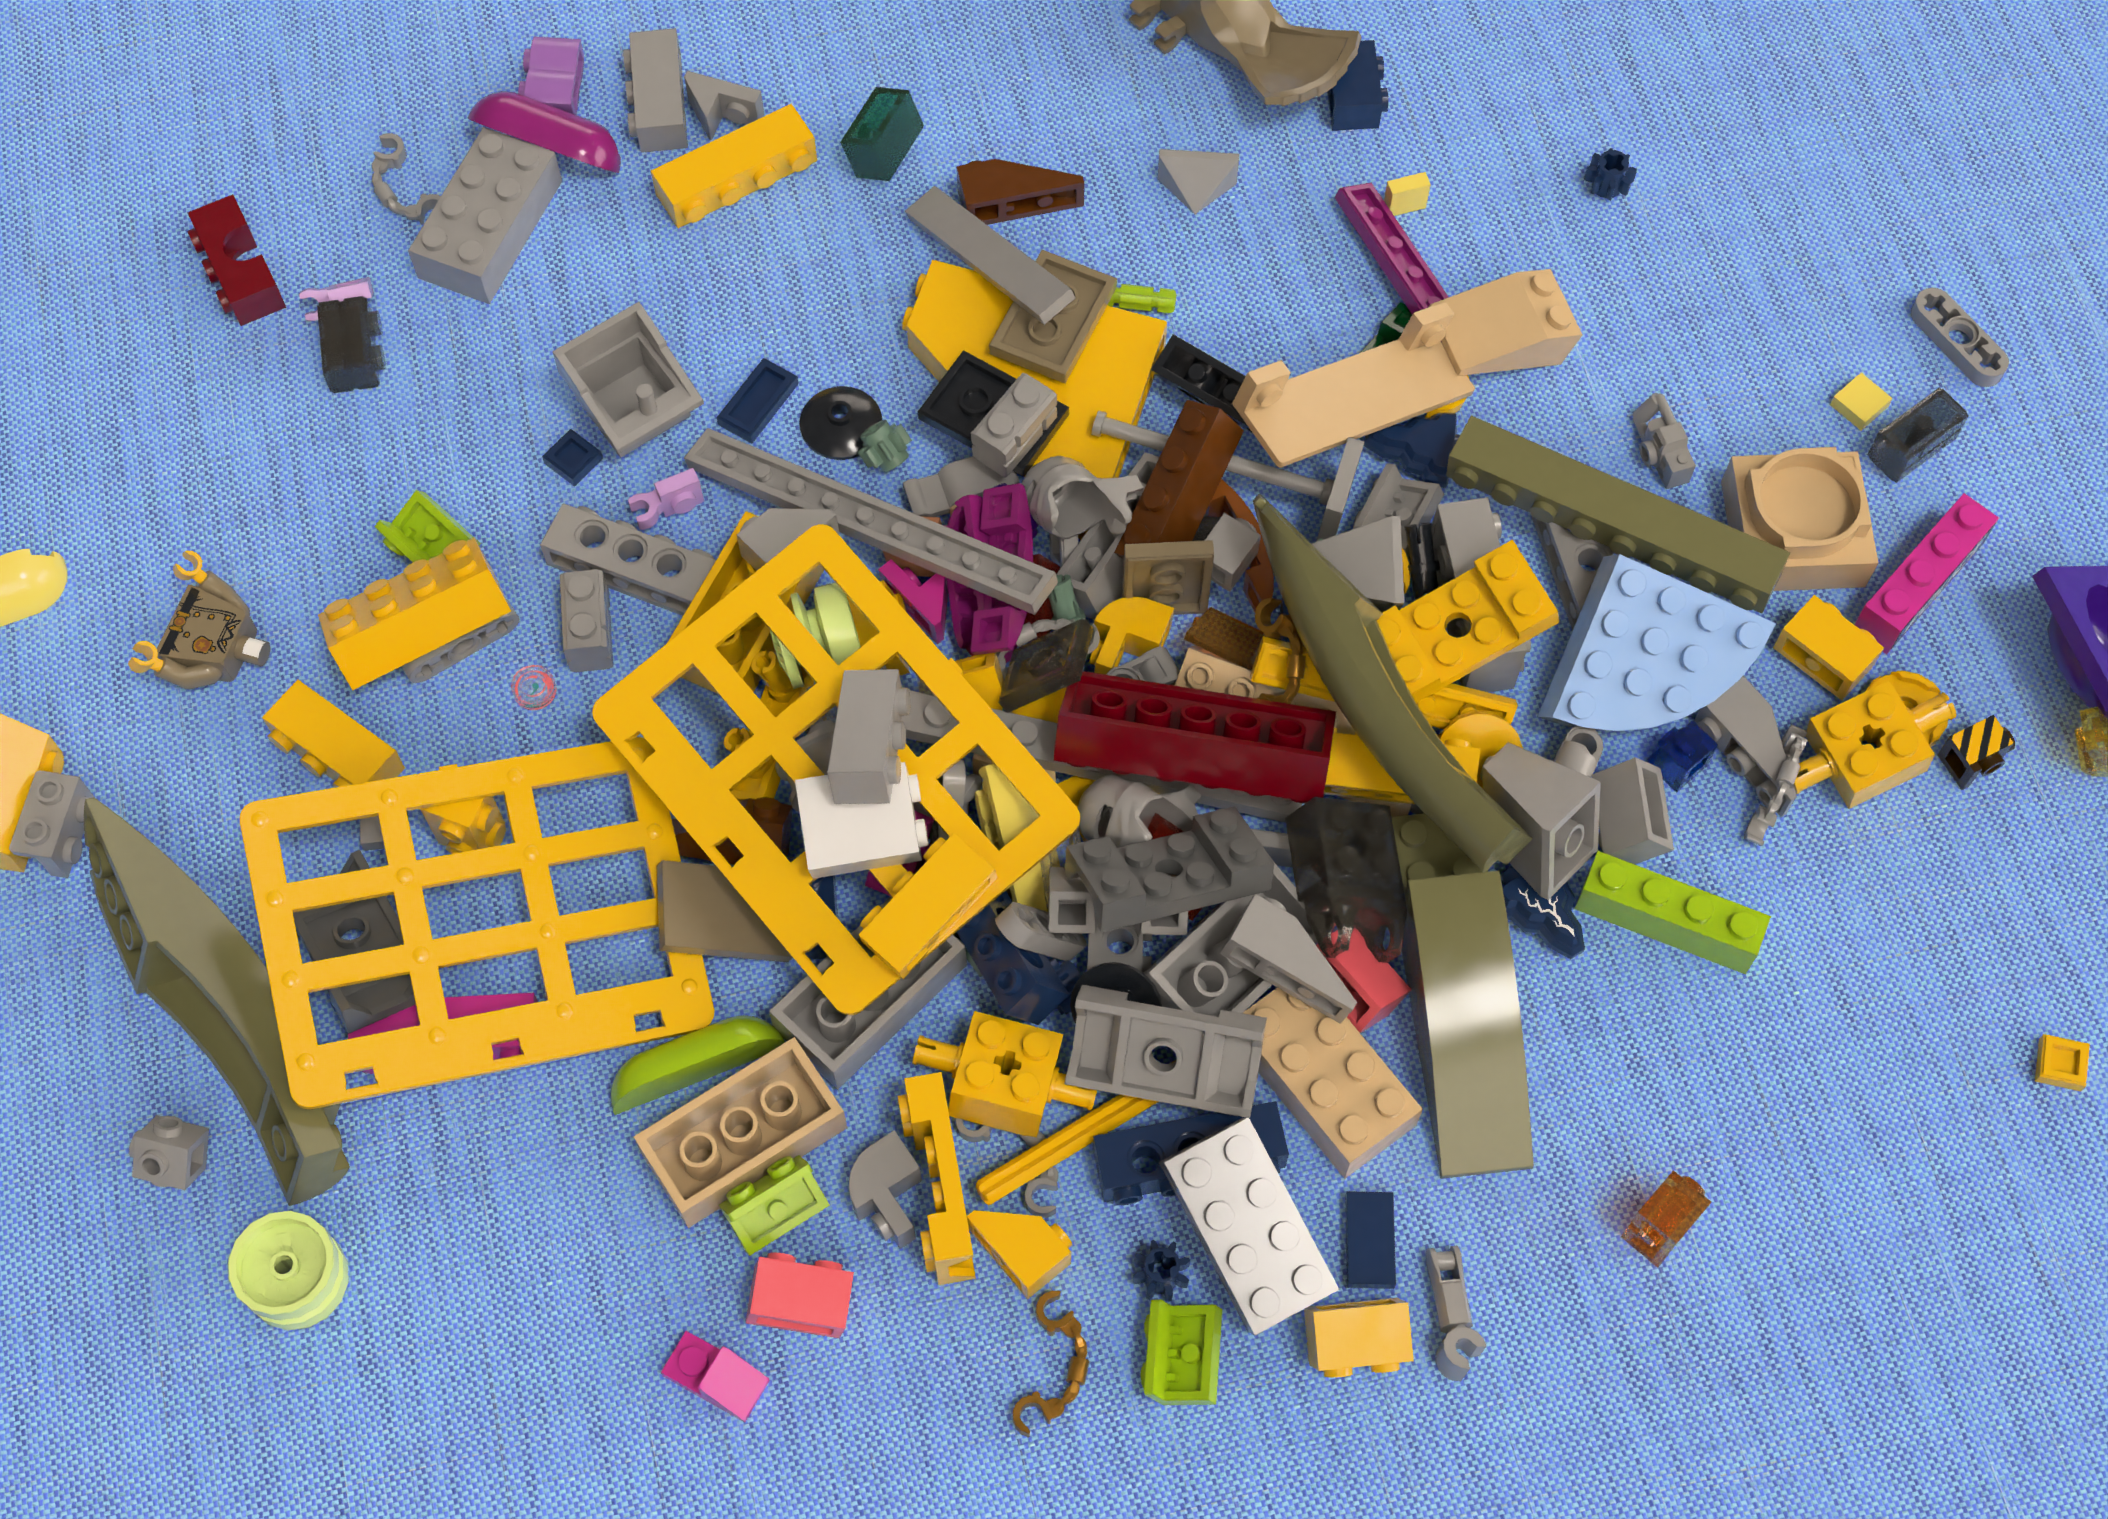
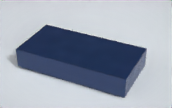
(757, 400)
(1370, 1240)

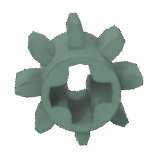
(884, 445)

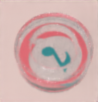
(533, 687)

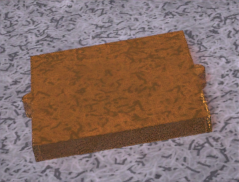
(1226, 637)

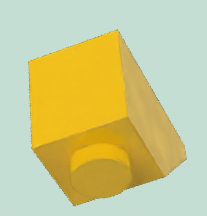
(1022, 1247)

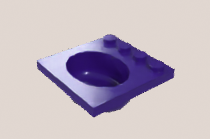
(2079, 628)

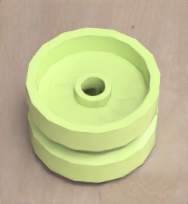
(262, 1275)

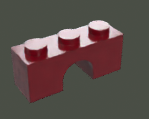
(246, 284)

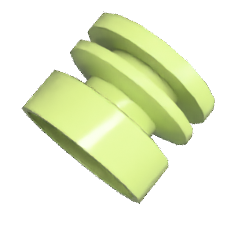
(828, 623)

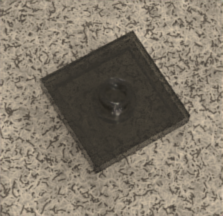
(1046, 665)

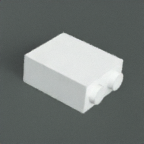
(859, 835)

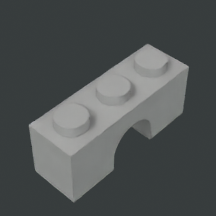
(1073, 910)

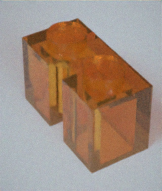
(1666, 1217)

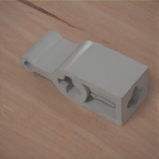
(939, 492)

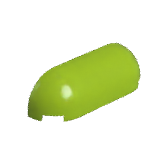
(691, 1060)

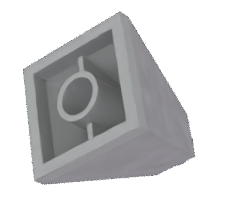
(1370, 560)

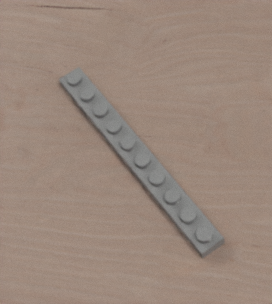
(874, 521)
(931, 721)

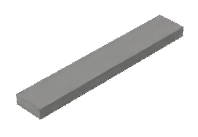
(990, 255)

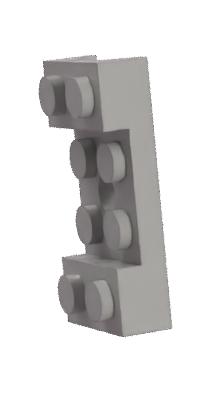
(1214, 1054)

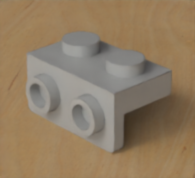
(1400, 497)
(52, 822)

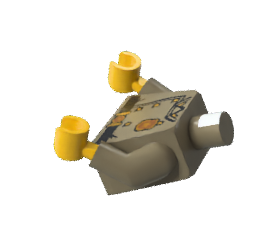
(205, 636)

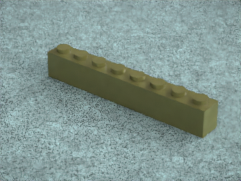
(1616, 514)

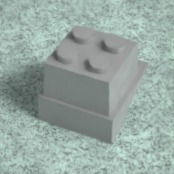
(627, 379)

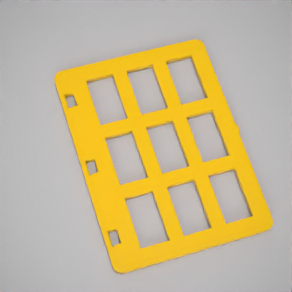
(711, 814)
(462, 1046)

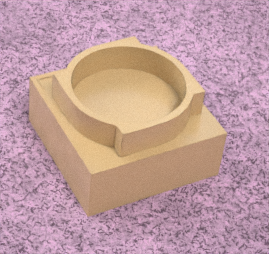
(1810, 507)

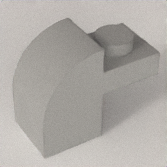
(877, 1179)

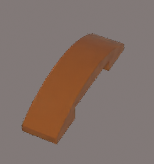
(1260, 577)

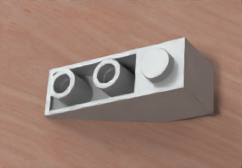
(1749, 739)

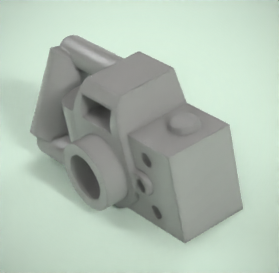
(1663, 442)

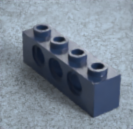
(1017, 977)
(1119, 1149)

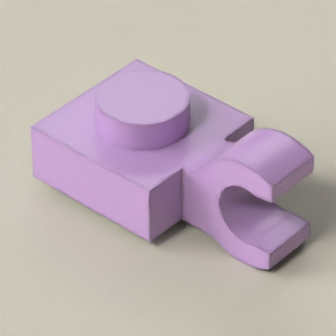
(339, 292)
(671, 496)

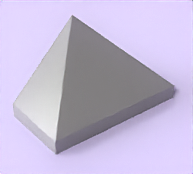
(1197, 176)

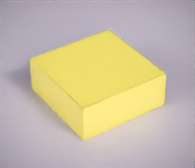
(1407, 193)
(1861, 401)

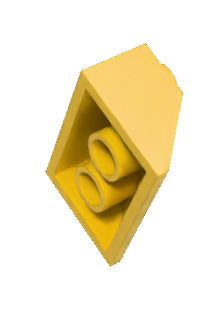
(21, 756)

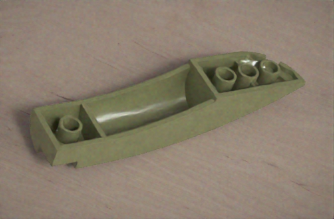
(1360, 674)
(215, 989)

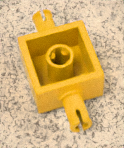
(1880, 719)
(997, 1048)

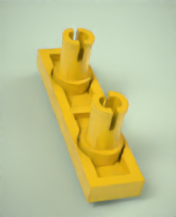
(776, 697)

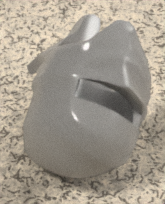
(1072, 500)
(1126, 807)

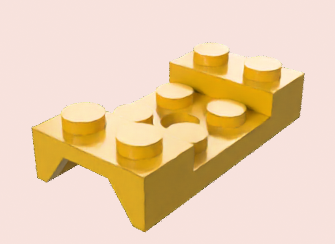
(1497, 599)
(927, 1119)

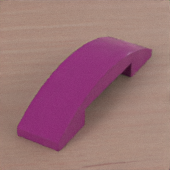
(1008, 524)

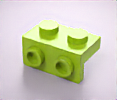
(421, 529)
(773, 1203)
(1182, 1353)

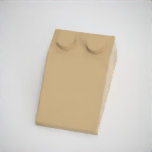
(1510, 325)

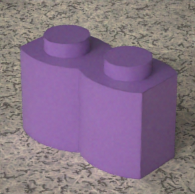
(554, 72)

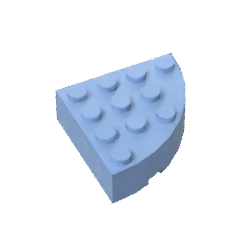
(1649, 651)

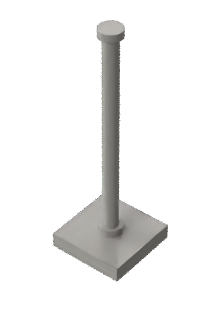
(1331, 493)

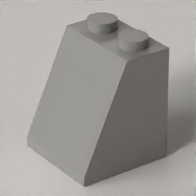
(1553, 807)

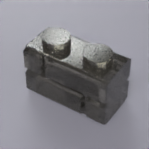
(349, 344)
(1917, 435)

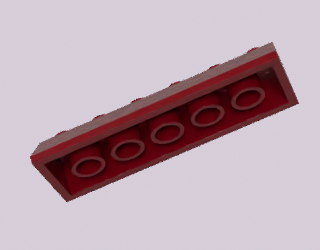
(1195, 736)

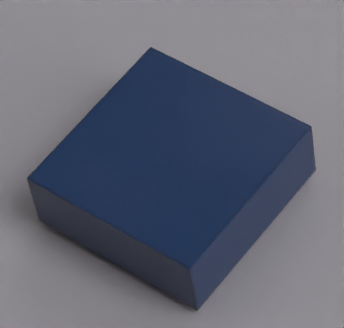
(572, 457)

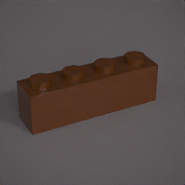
(1184, 477)

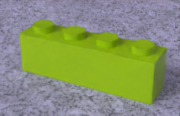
(1672, 912)

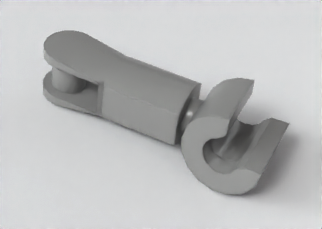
(1452, 1314)

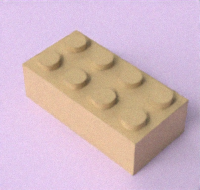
(1332, 1082)
(740, 1129)

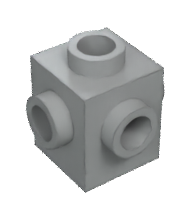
(169, 1152)

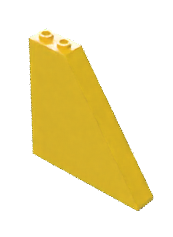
(1113, 374)

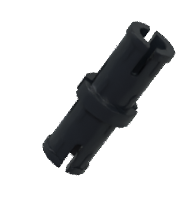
(1422, 559)

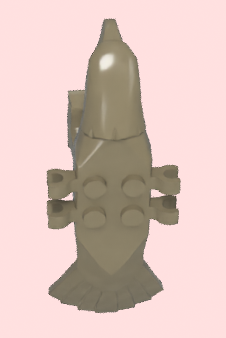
(1276, 58)

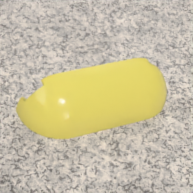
(29, 584)
(1002, 817)

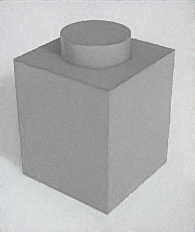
(1234, 549)

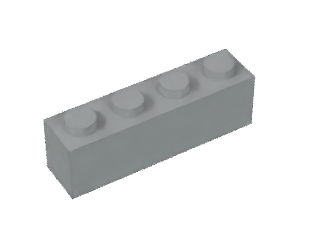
(1093, 564)

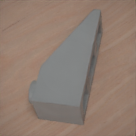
(1283, 953)

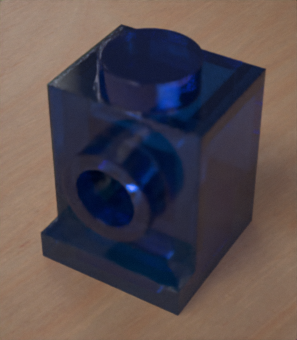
(1683, 754)

